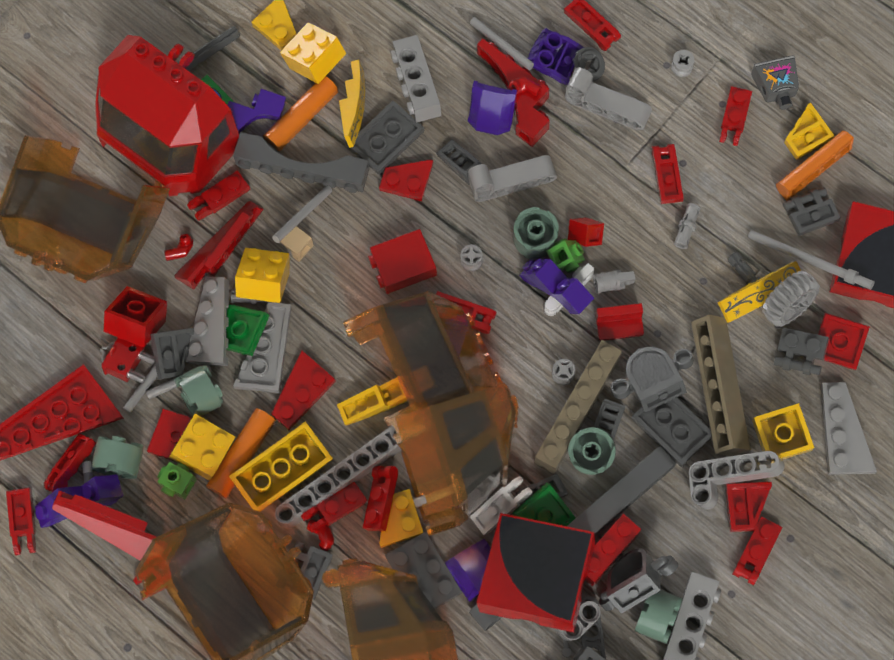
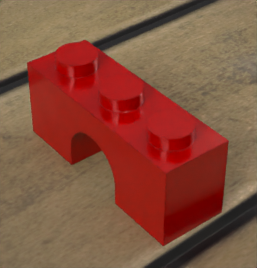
(610, 546)

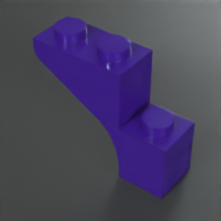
(266, 104)
(551, 280)
(100, 489)

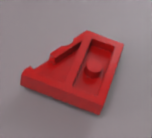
(407, 179)
(745, 504)

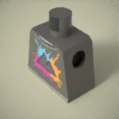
(777, 80)

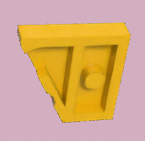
(275, 24)
(808, 133)
(402, 521)

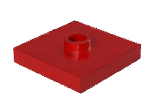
(845, 340)
(167, 433)

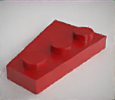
(302, 390)

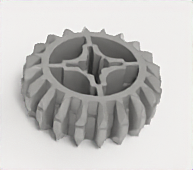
(790, 298)

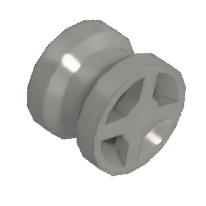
(680, 68)
(471, 252)
(563, 367)

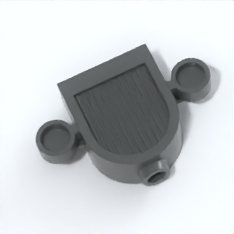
(653, 376)
(635, 579)

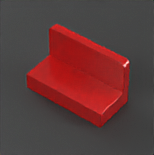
(619, 322)

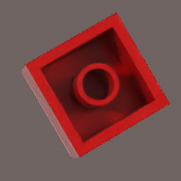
(135, 316)

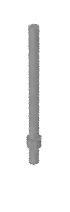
(850, 276)

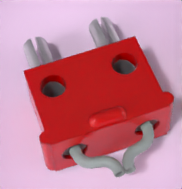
(124, 359)

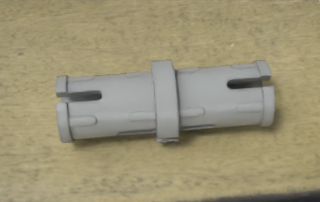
(687, 226)

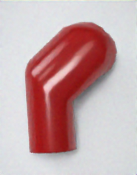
(524, 84)
(182, 249)
(325, 536)

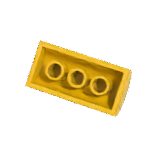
(280, 467)

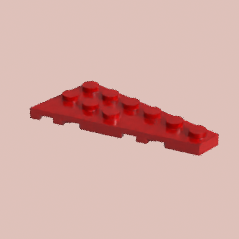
(60, 412)

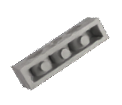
(416, 78)
(696, 586)

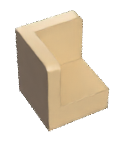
(298, 243)

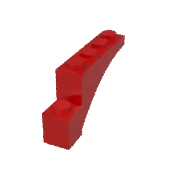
(531, 122)

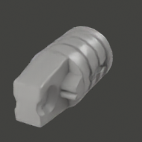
(612, 280)

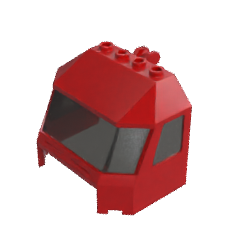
(163, 116)

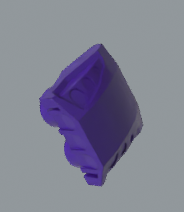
(554, 55)
(491, 108)
(469, 568)

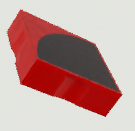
(868, 249)
(536, 572)

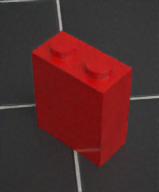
(402, 261)

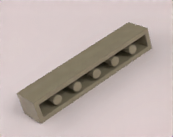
(720, 386)
(578, 407)

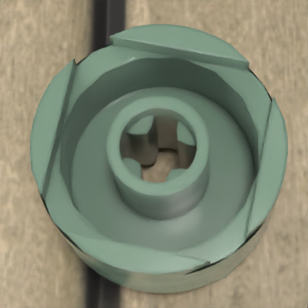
(546, 229)
(198, 391)
(117, 457)
(596, 463)
(658, 615)

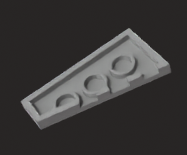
(209, 338)
(265, 367)
(844, 437)

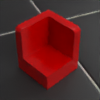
(586, 231)

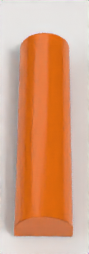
(300, 114)
(815, 165)
(241, 451)

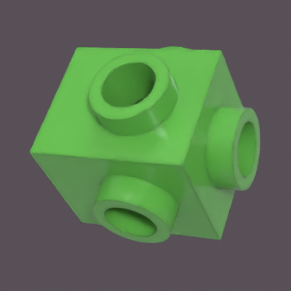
(567, 255)
(176, 480)

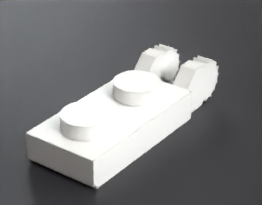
(584, 274)
(501, 502)

